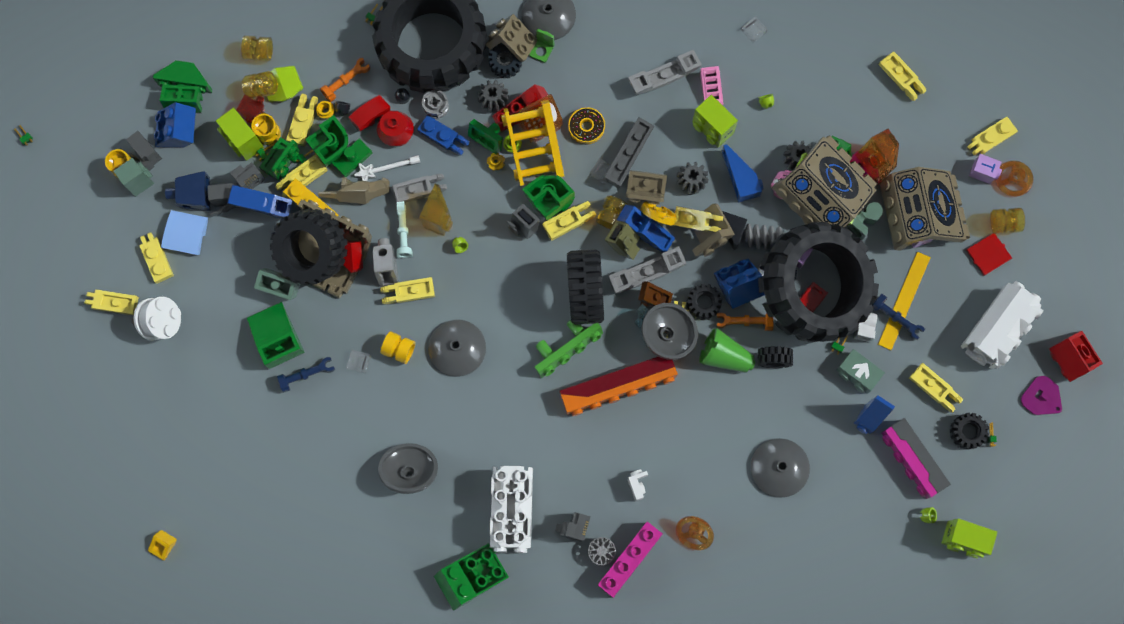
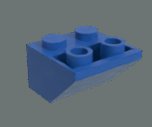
(175, 126)
(739, 283)

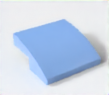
(184, 232)

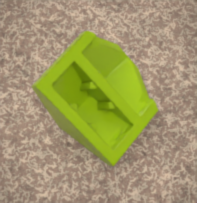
(288, 84)

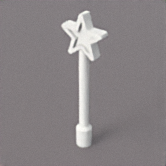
(367, 172)

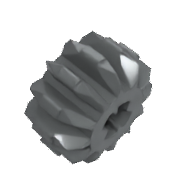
(493, 102)
(794, 151)
(697, 172)

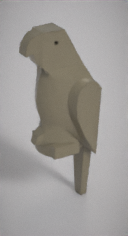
(358, 191)

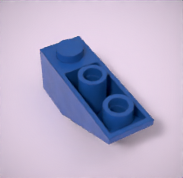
(260, 201)

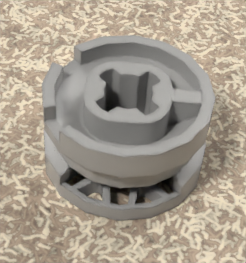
(435, 104)
(601, 551)

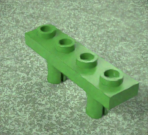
(563, 354)

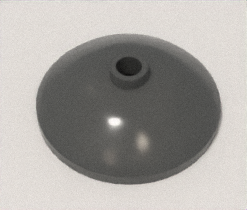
(556, 21)
(677, 324)
(462, 359)
(404, 461)
(770, 477)

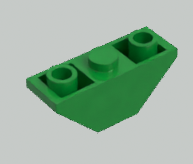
(182, 74)

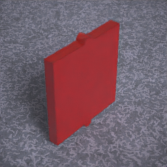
(989, 254)

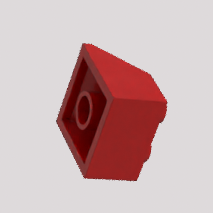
(1075, 356)

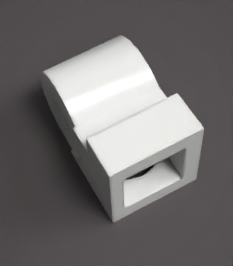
(866, 329)

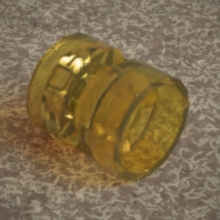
(260, 48)
(260, 84)
(612, 209)
(1010, 220)

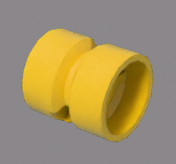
(266, 129)
(115, 159)
(396, 347)

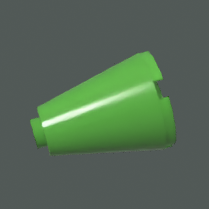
(725, 353)

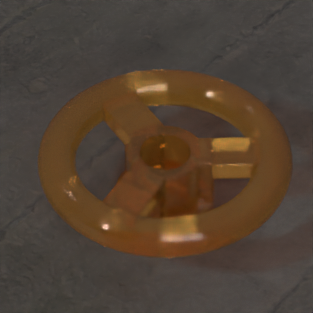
(1020, 170)
(695, 531)

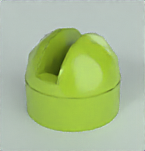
(766, 101)
(463, 245)
(929, 515)

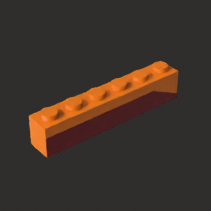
(618, 384)

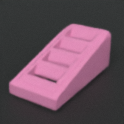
(715, 77)

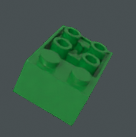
(274, 336)
(470, 576)

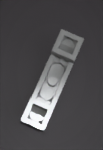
(665, 74)
(648, 271)

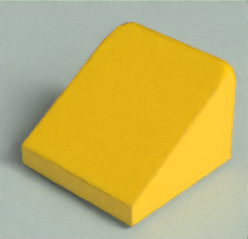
(161, 544)

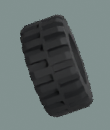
(287, 250)
(585, 286)

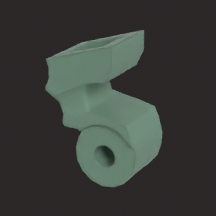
(869, 216)

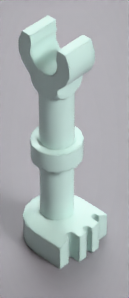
(403, 251)

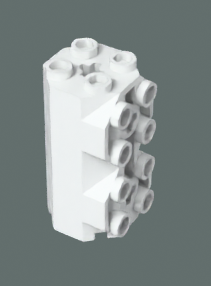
(1002, 325)
(511, 509)

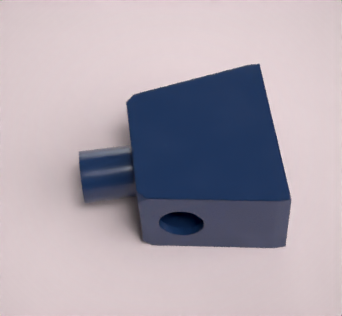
(191, 191)

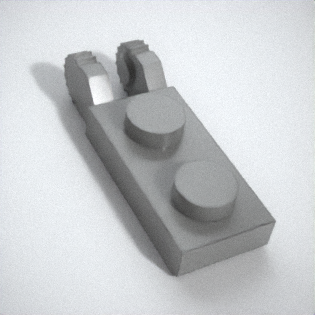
(416, 188)

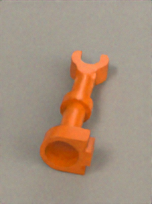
(343, 79)
(746, 320)

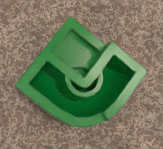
(329, 141)
(549, 195)

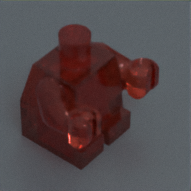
(250, 108)

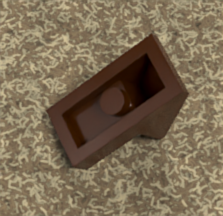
(652, 295)

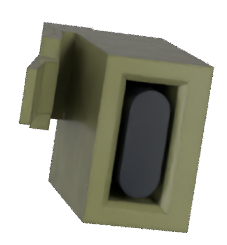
(623, 240)

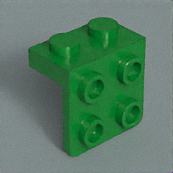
(280, 158)

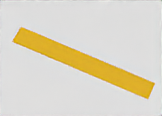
(905, 299)

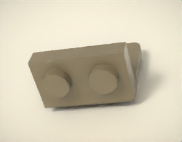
(513, 36)
(646, 187)
(711, 240)

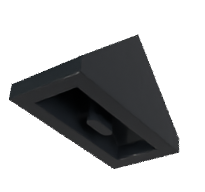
(737, 224)

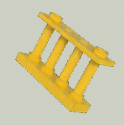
(546, 130)

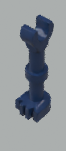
(896, 316)
(303, 374)

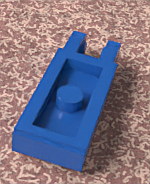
(442, 134)

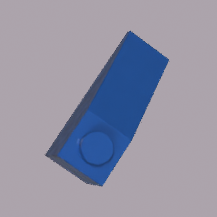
(743, 178)
(873, 415)

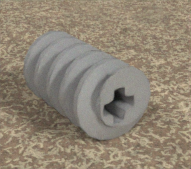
(761, 236)

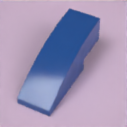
(646, 228)

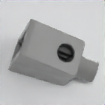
(385, 263)

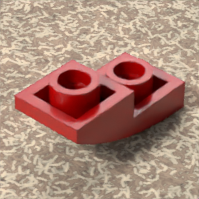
(368, 112)

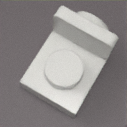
(636, 487)

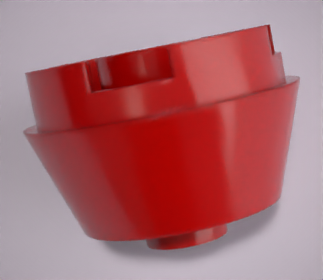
(395, 128)

